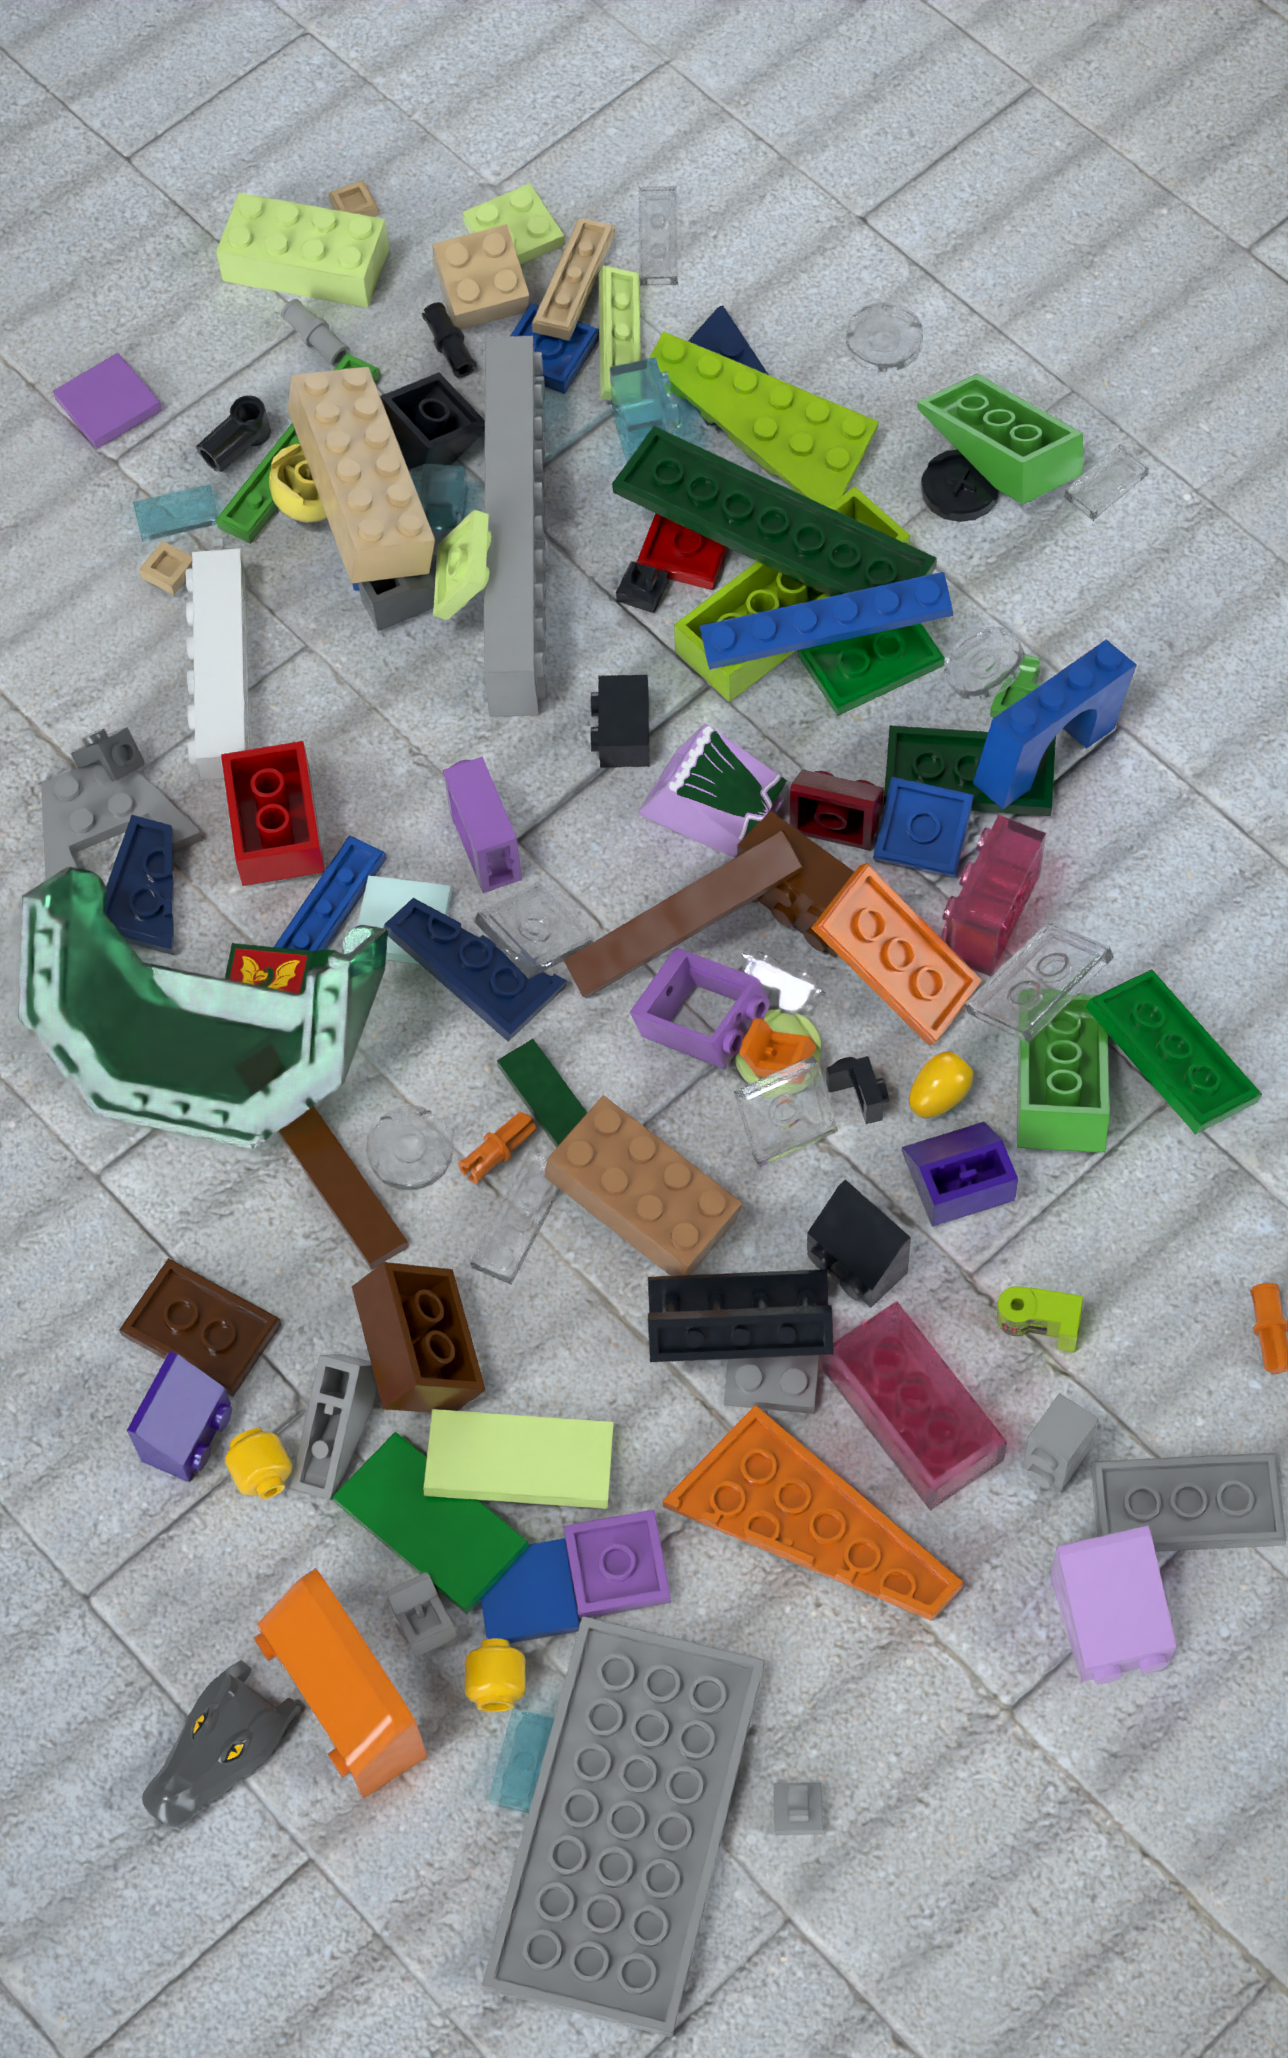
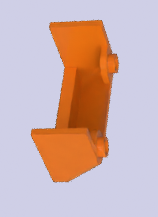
(342, 1684)

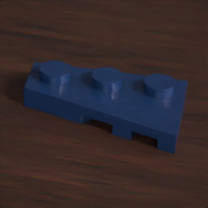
(143, 885)

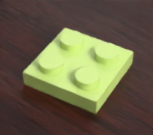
(527, 218)
(461, 565)

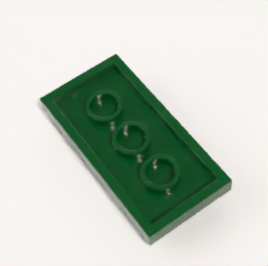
(951, 760)

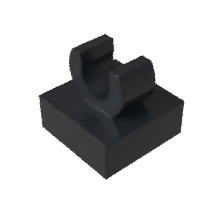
(642, 587)

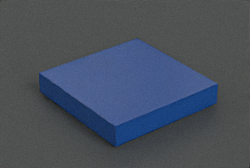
(560, 357)
(923, 827)
(533, 1596)

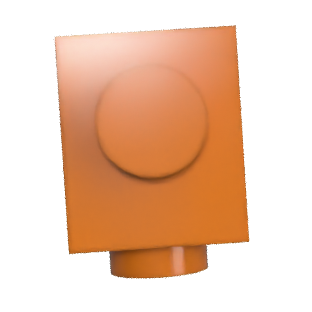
(773, 1051)

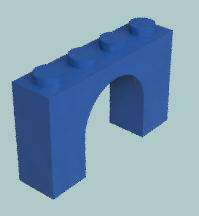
(1079, 699)

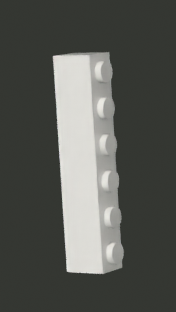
(219, 659)

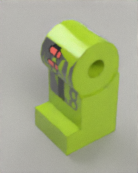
(1042, 1313)

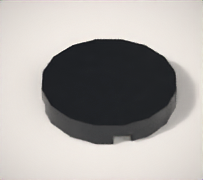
(956, 488)

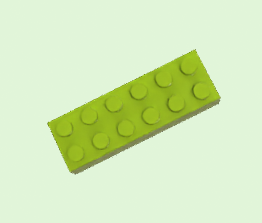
(759, 591)

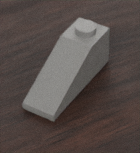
(333, 1423)

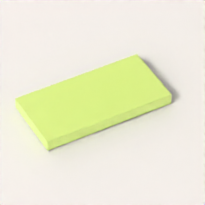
(519, 1459)

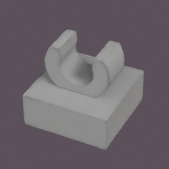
(798, 1808)

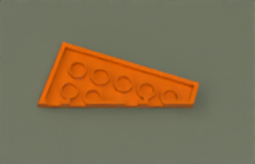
(791, 1504)

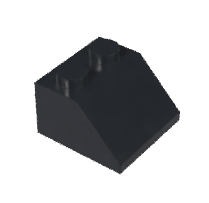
(432, 421)
(858, 1245)

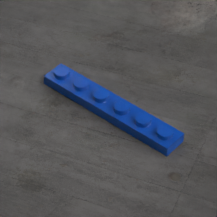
(826, 620)

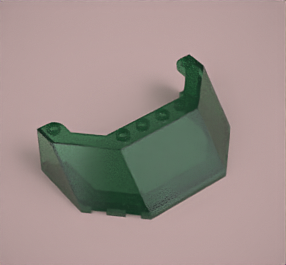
(180, 1043)

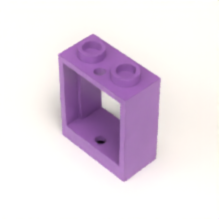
(482, 824)
(672, 987)

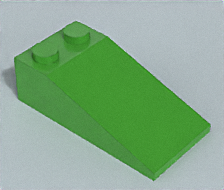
(1006, 437)
(1064, 1083)

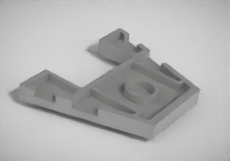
(90, 808)

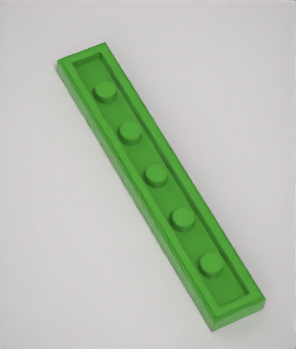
(253, 502)

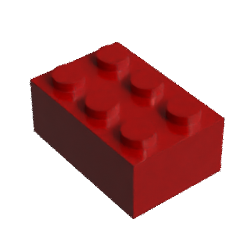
(272, 813)

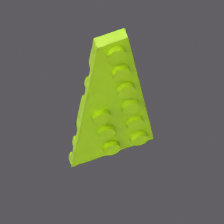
(778, 425)

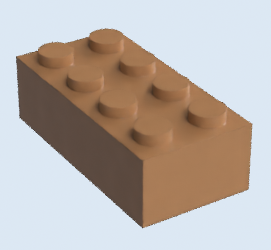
(642, 1189)

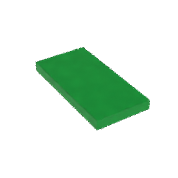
(1173, 1051)
(449, 1538)

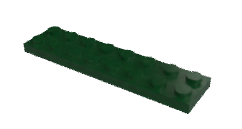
(764, 518)

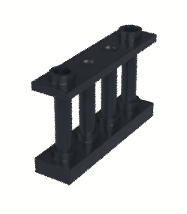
(739, 1316)

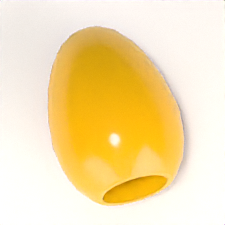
(940, 1085)

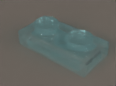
(520, 1760)

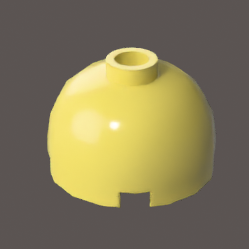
(294, 487)

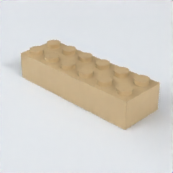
(360, 475)

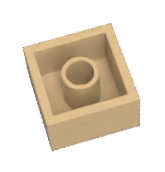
(480, 277)

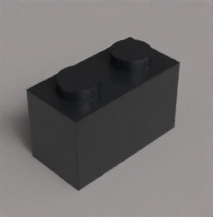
(622, 721)

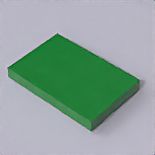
(870, 665)

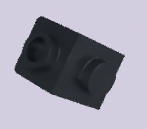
(859, 1074)

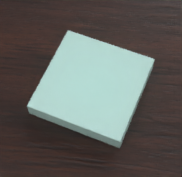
(388, 895)

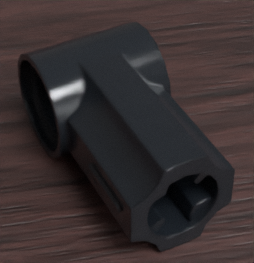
(235, 433)

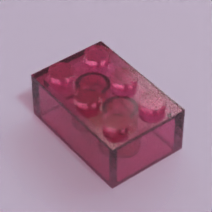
(993, 893)

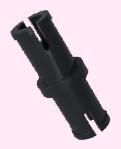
(449, 340)

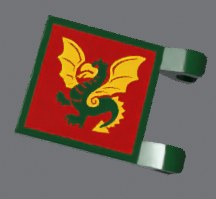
(274, 966)

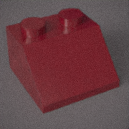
(835, 808)

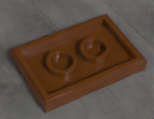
(201, 1324)

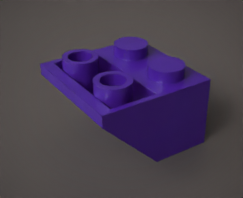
(961, 1173)

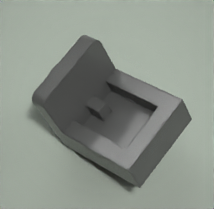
(115, 750)

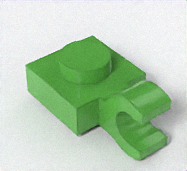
(1019, 688)

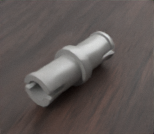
(314, 331)

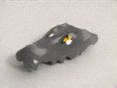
(221, 1742)

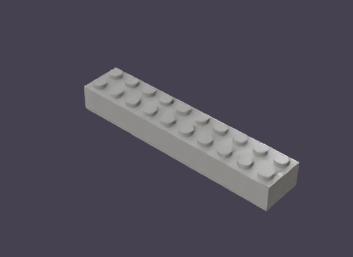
(516, 522)

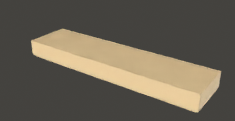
(573, 279)

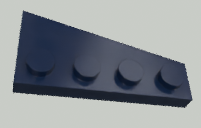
(472, 968)

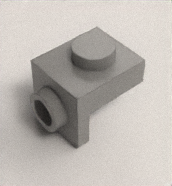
(421, 1614)

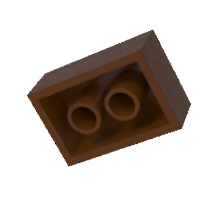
(807, 894)
(417, 1338)

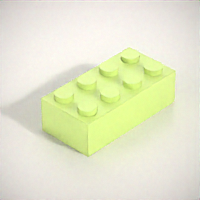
(303, 250)

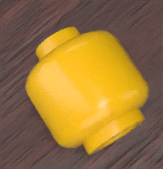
(258, 1463)
(495, 1676)

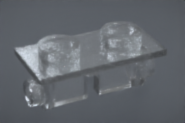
(795, 989)

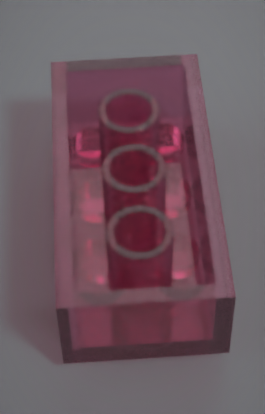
(914, 1405)

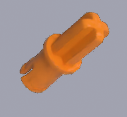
(497, 1147)
(1270, 1327)

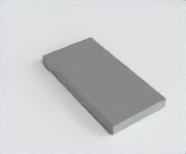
(1192, 1500)

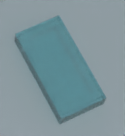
(176, 513)

